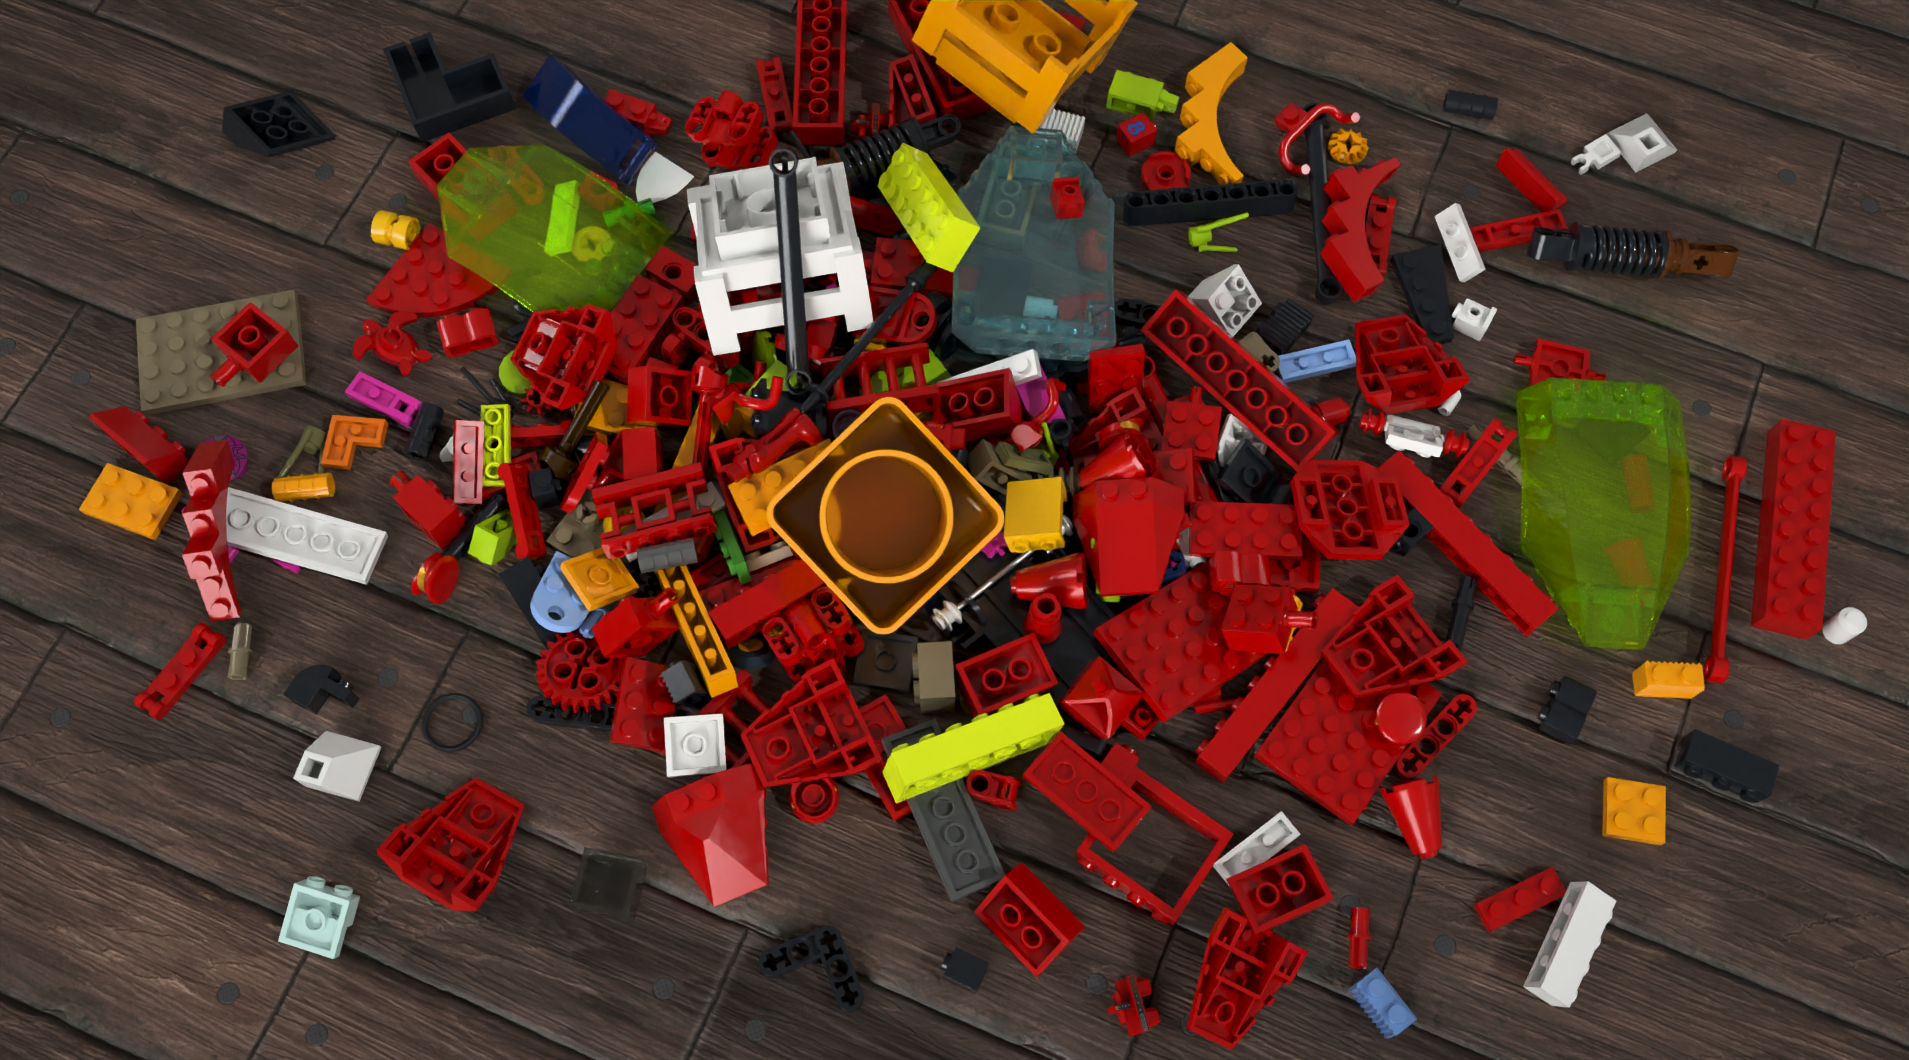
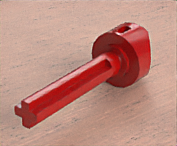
(705, 383)

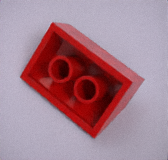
(980, 403)
(142, 442)
(1029, 919)

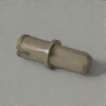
(240, 652)

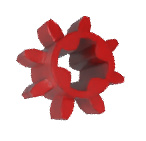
(530, 400)

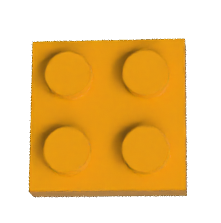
(598, 579)
(1634, 811)

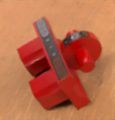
(871, 123)
(1130, 1005)

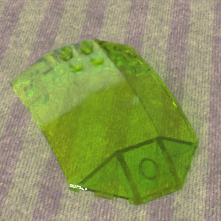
(544, 227)

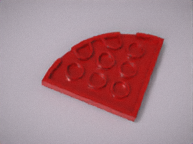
(429, 281)

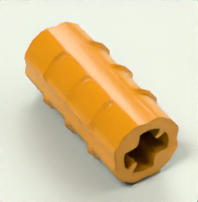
(303, 487)

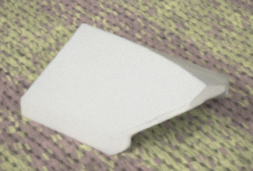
(1231, 434)

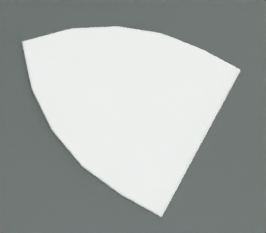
(660, 179)

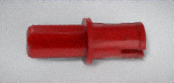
(1359, 937)

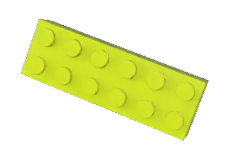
(928, 207)
(972, 746)

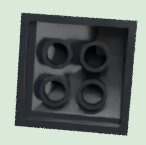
(274, 125)

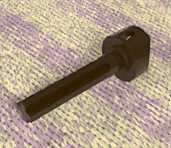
(561, 457)

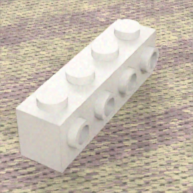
(1570, 944)

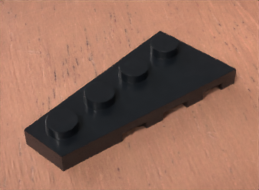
(1425, 288)

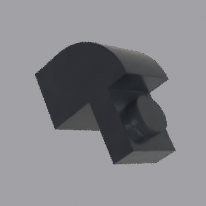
(316, 684)

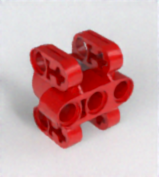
(731, 130)
(820, 340)
(680, 346)
(813, 634)

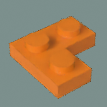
(346, 434)

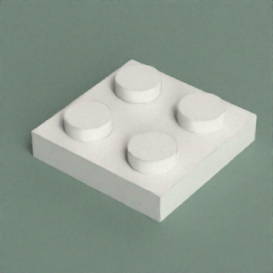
(694, 745)

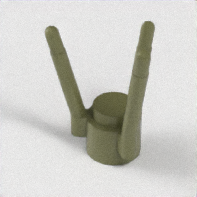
(310, 442)

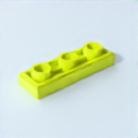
(496, 428)

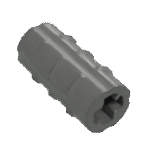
(666, 555)

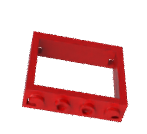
(1185, 812)

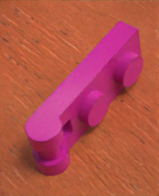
(383, 398)

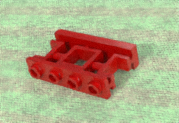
(648, 492)

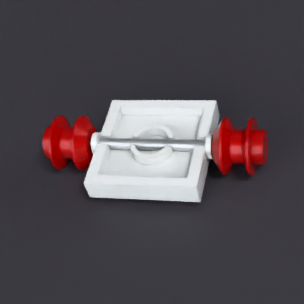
(1413, 435)

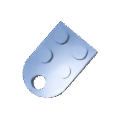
(558, 596)

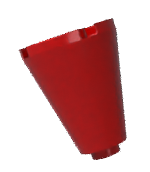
(1123, 459)
(1061, 577)
(1417, 814)

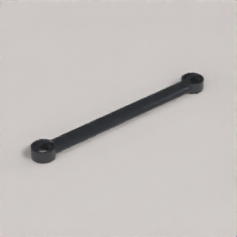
(1319, 203)
(791, 270)

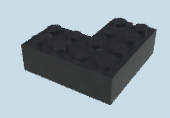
(449, 98)

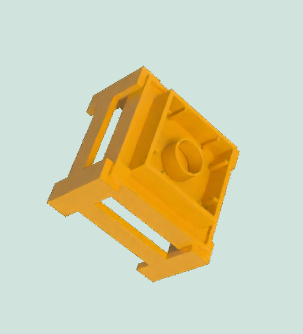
(1019, 50)

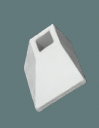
(1641, 142)
(1227, 298)
(337, 765)

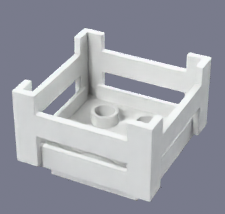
(740, 249)

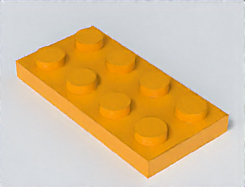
(755, 494)

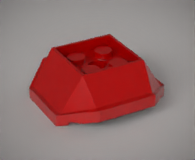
(1349, 509)

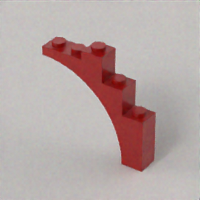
(1347, 248)
(205, 517)

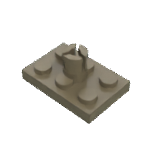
(580, 530)

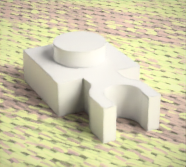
(1598, 153)

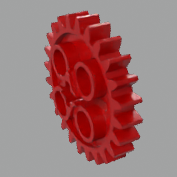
(561, 661)

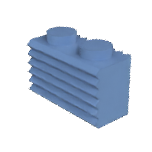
(1382, 1003)

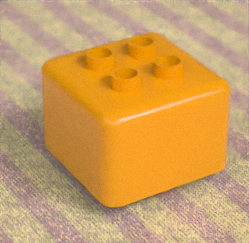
(885, 515)

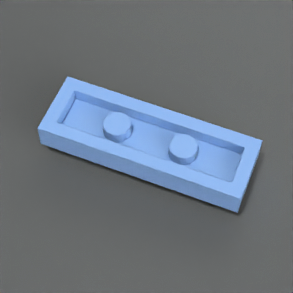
(1316, 361)

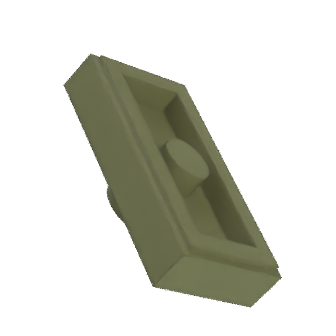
(1028, 460)

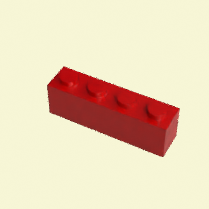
(753, 606)

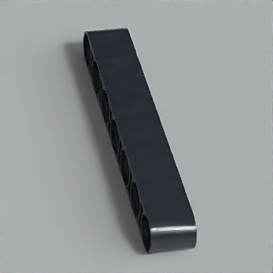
(1209, 202)

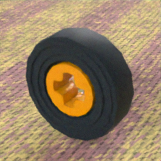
(751, 653)

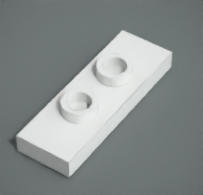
(1459, 242)

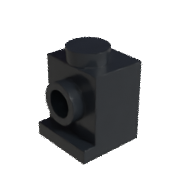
(546, 488)

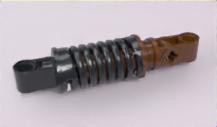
(874, 153)
(1630, 251)

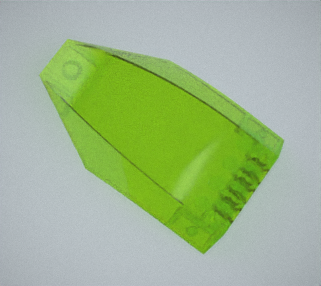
(1605, 502)

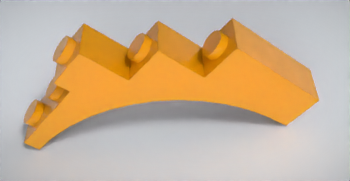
(1199, 114)

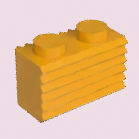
(1668, 680)

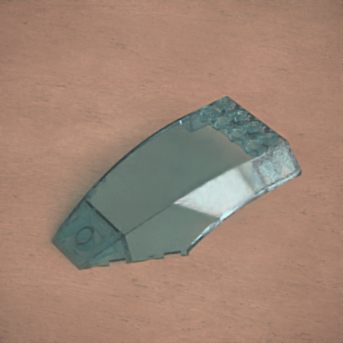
(1026, 273)

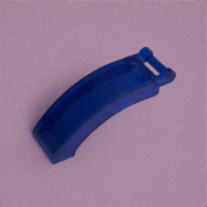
(587, 118)

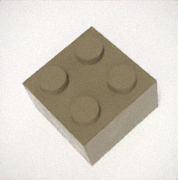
(935, 671)

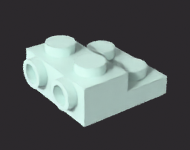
(318, 916)

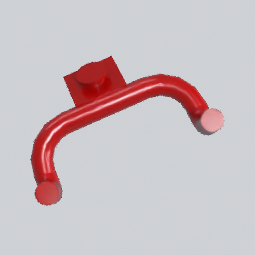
(1295, 121)
(723, 399)
(1030, 432)

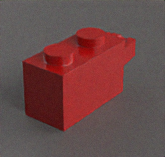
(640, 112)

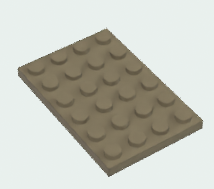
(180, 355)

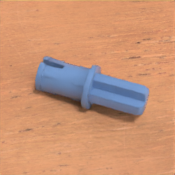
(594, 618)

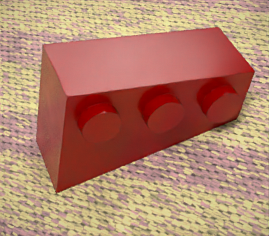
(908, 93)

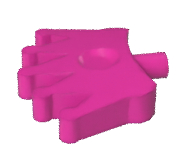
(995, 545)

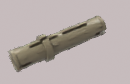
(1508, 462)

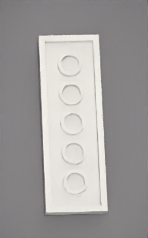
(302, 536)

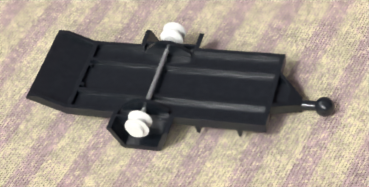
(999, 614)

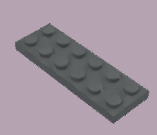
(951, 827)

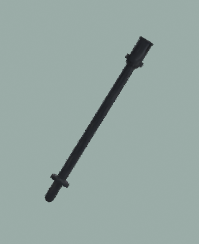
(914, 282)

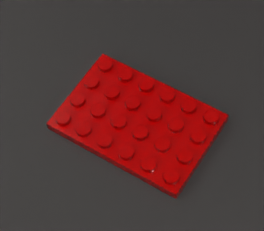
(1175, 644)
(1332, 744)

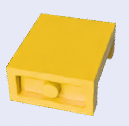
(1034, 514)

